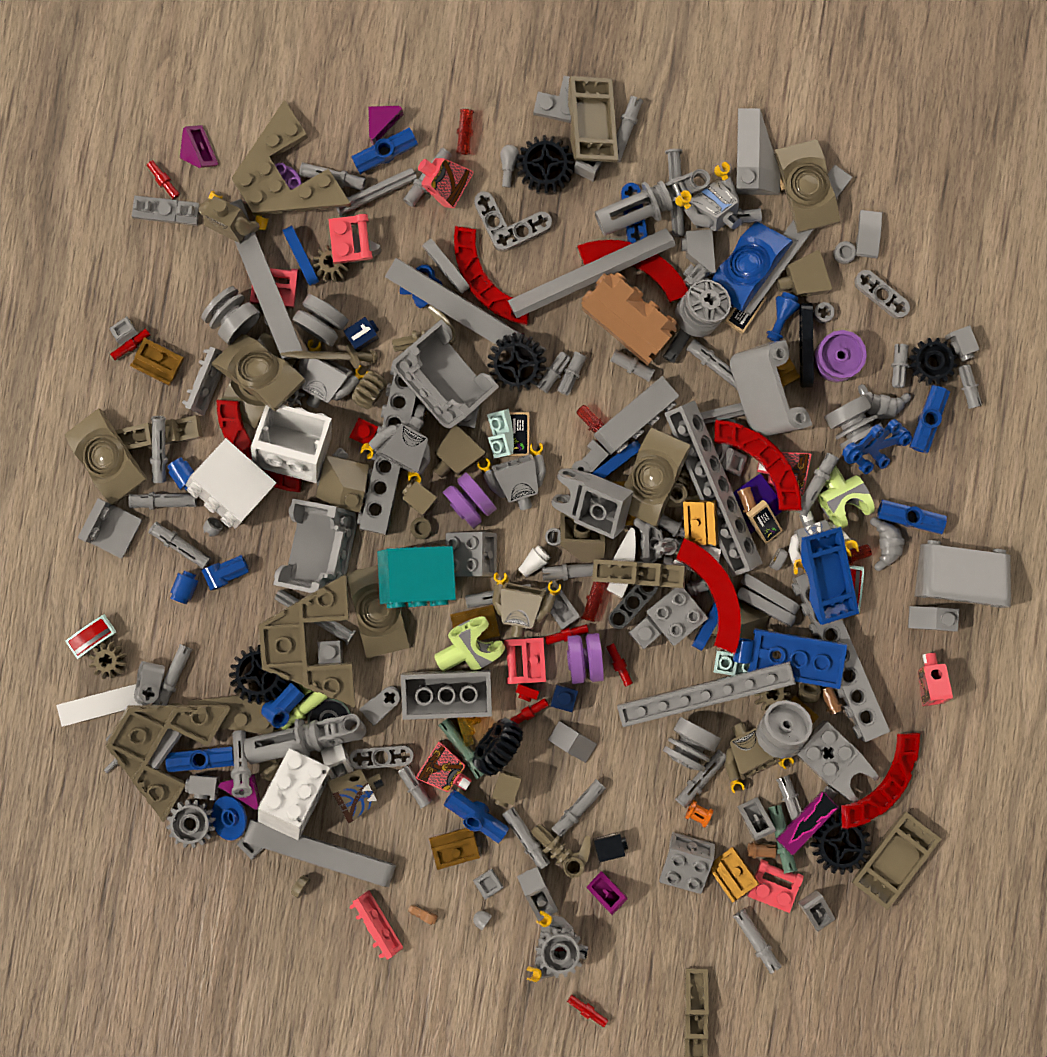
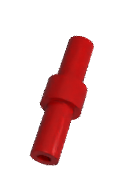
(163, 179)
(130, 345)
(566, 632)
(619, 664)
(529, 711)
(587, 1010)

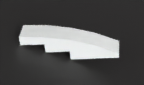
(97, 705)

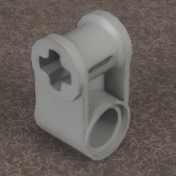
(148, 678)
(379, 707)

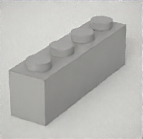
(636, 415)

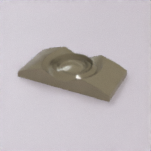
(592, 119)
(807, 186)
(259, 371)
(250, 406)
(105, 457)
(655, 475)
(379, 626)
(896, 860)

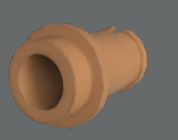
(747, 499)
(831, 700)
(761, 850)

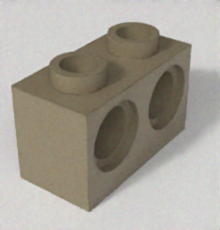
(419, 498)
(506, 788)

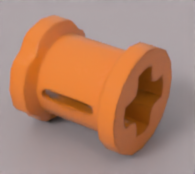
(699, 814)

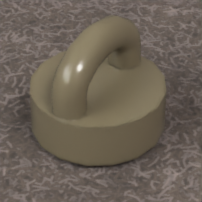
(809, 693)
(269, 769)

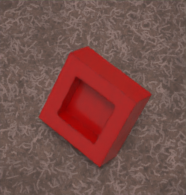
(363, 431)
(526, 693)

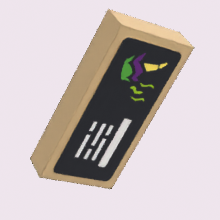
(741, 320)
(520, 426)
(764, 521)

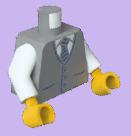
(810, 528)

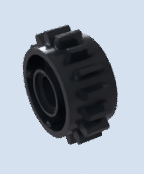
(941, 353)

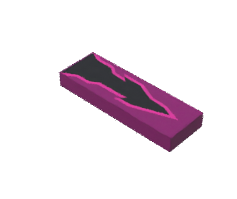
(807, 823)

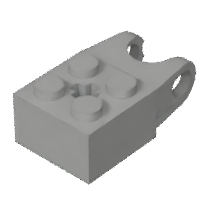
(593, 502)
(840, 765)

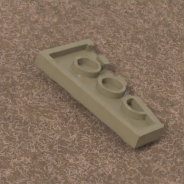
(241, 714)

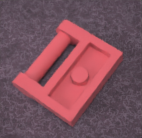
(342, 239)
(287, 291)
(532, 657)
(774, 893)

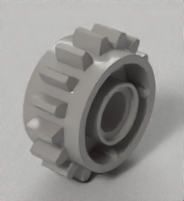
(203, 823)
(563, 964)

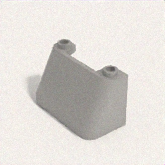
(442, 376)
(762, 390)
(319, 546)
(964, 575)

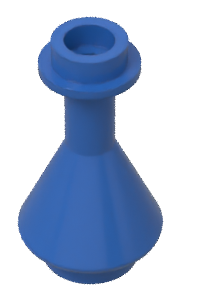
(786, 306)

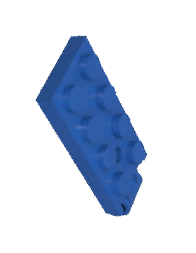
(810, 658)

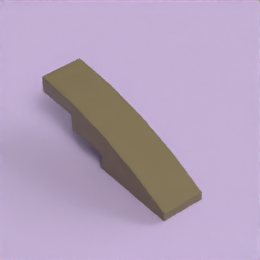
(176, 431)
(639, 573)
(696, 1013)

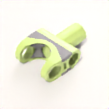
(844, 492)
(468, 648)

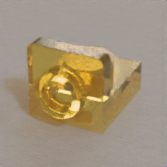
(467, 728)

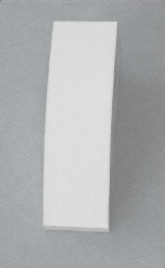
(625, 552)

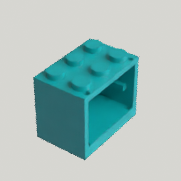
(416, 576)

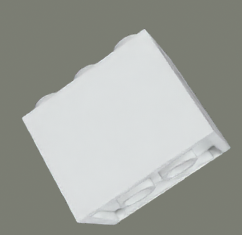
(292, 442)
(229, 484)
(293, 794)

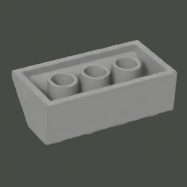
(446, 694)

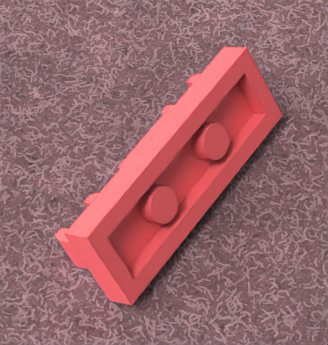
(377, 925)

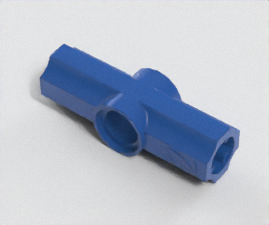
(397, 143)
(934, 406)
(924, 519)
(187, 759)
(476, 816)

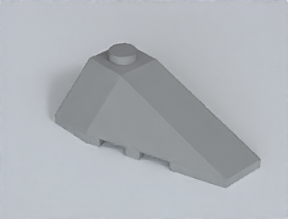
(756, 160)

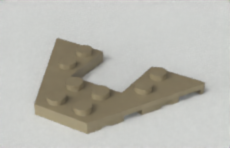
(263, 184)
(285, 643)
(139, 736)

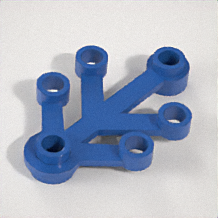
(854, 452)

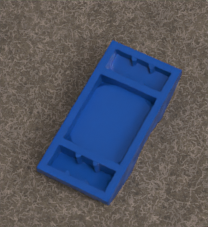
(751, 263)
(829, 575)

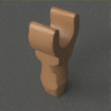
(424, 915)

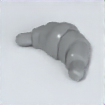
(883, 405)
(649, 537)
(890, 543)

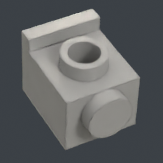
(963, 343)
(203, 786)

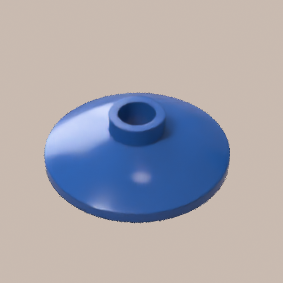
(230, 818)

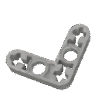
(502, 229)

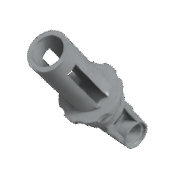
(658, 199)
(304, 738)

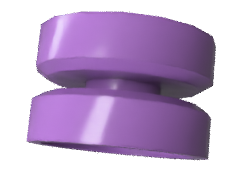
(842, 369)
(469, 500)
(585, 658)

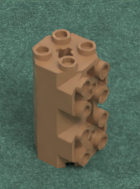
(629, 318)

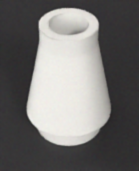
(534, 561)

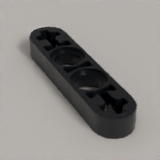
(806, 345)

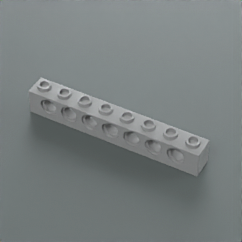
(712, 485)
(380, 523)
(877, 724)

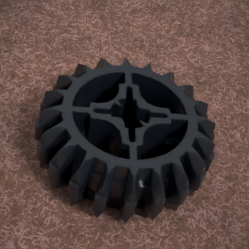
(537, 164)
(518, 381)
(250, 678)
(497, 747)
(839, 853)

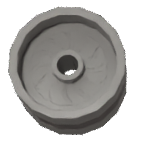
(320, 319)
(784, 729)

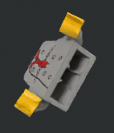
(547, 924)

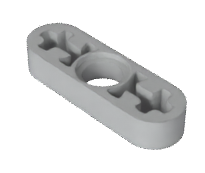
(446, 266)
(882, 303)
(769, 594)
(766, 607)
(365, 764)

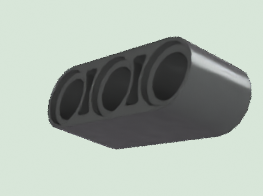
(624, 609)

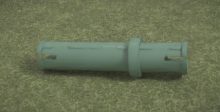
(457, 741)
(779, 824)

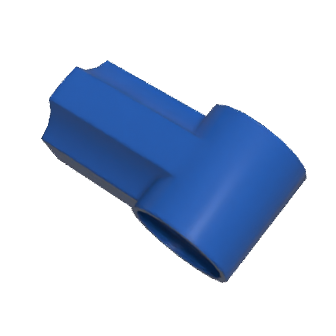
(220, 574)
(278, 710)

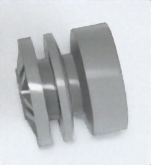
(702, 308)
(228, 313)
(852, 420)
(691, 745)

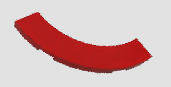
(655, 266)
(477, 279)
(233, 429)
(768, 456)
(722, 591)
(889, 789)

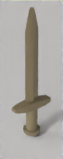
(350, 354)

